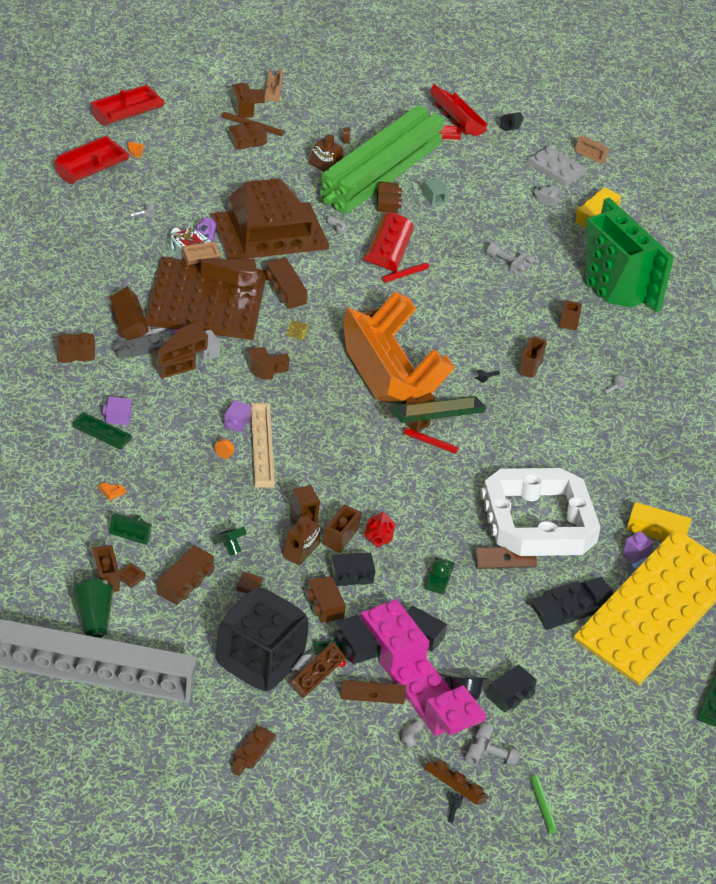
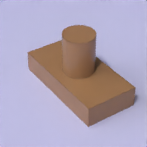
(592, 149)
(194, 253)

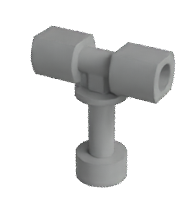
(484, 746)

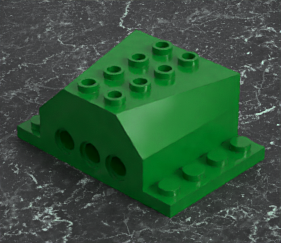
(625, 260)

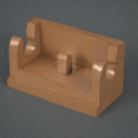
(273, 86)

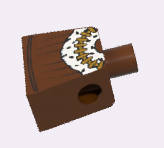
(326, 153)
(306, 535)

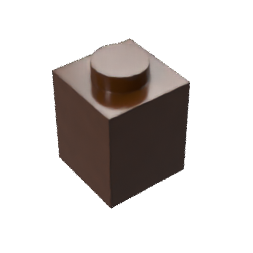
(570, 315)

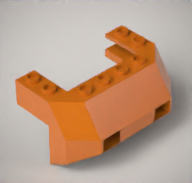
(382, 360)

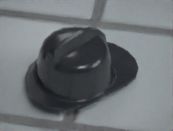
(472, 684)

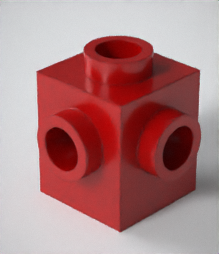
(380, 529)

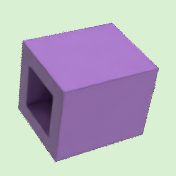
(118, 410)
(237, 416)
(637, 547)

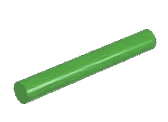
(543, 804)

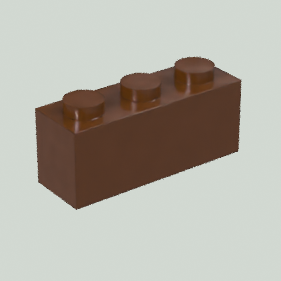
(286, 283)
(128, 314)
(185, 575)

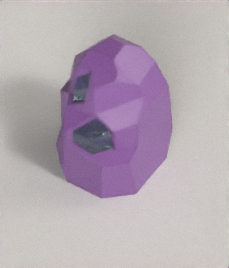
(207, 227)

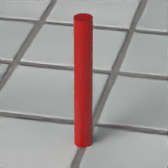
(406, 272)
(430, 440)

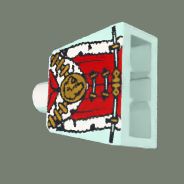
(185, 238)

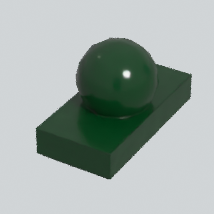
(439, 575)

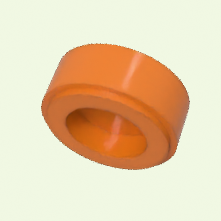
(224, 448)

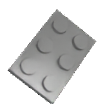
(557, 166)

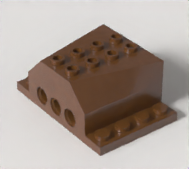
(267, 221)

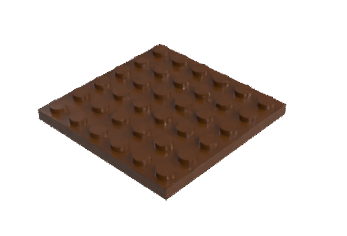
(187, 297)

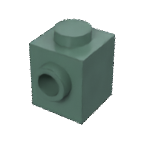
(435, 192)

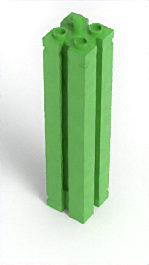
(381, 159)

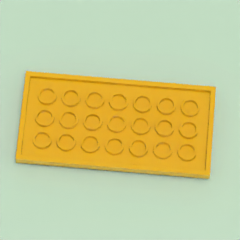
(653, 608)

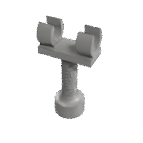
(516, 263)

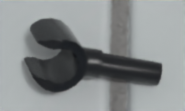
(483, 376)
(454, 804)

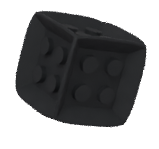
(262, 639)

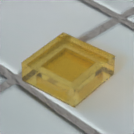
(298, 330)

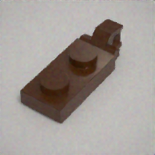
(252, 749)

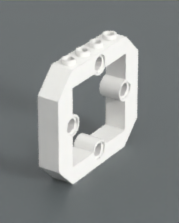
(547, 537)

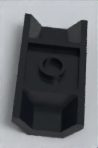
(571, 601)

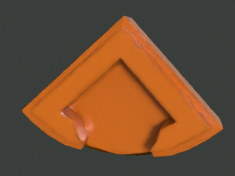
(136, 149)
(111, 491)

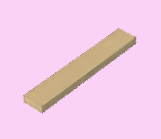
(262, 445)

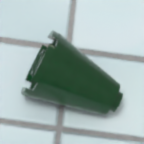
(93, 605)

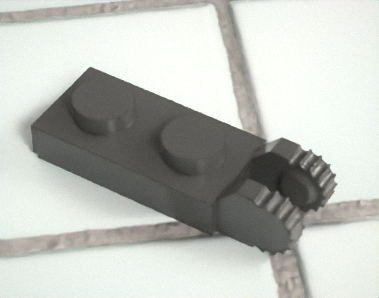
(138, 346)

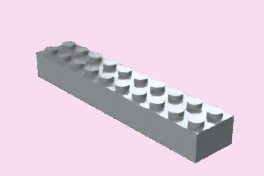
(97, 661)

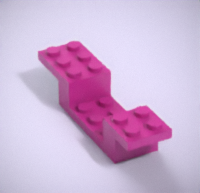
(407, 664)

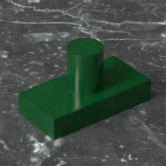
(130, 528)
(230, 538)

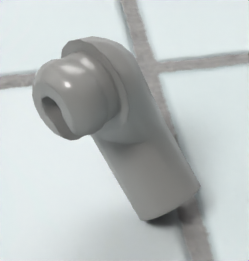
(340, 225)
(302, 662)
(409, 732)

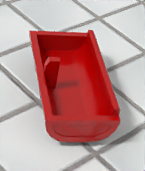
(126, 104)
(459, 110)
(89, 159)
(390, 241)

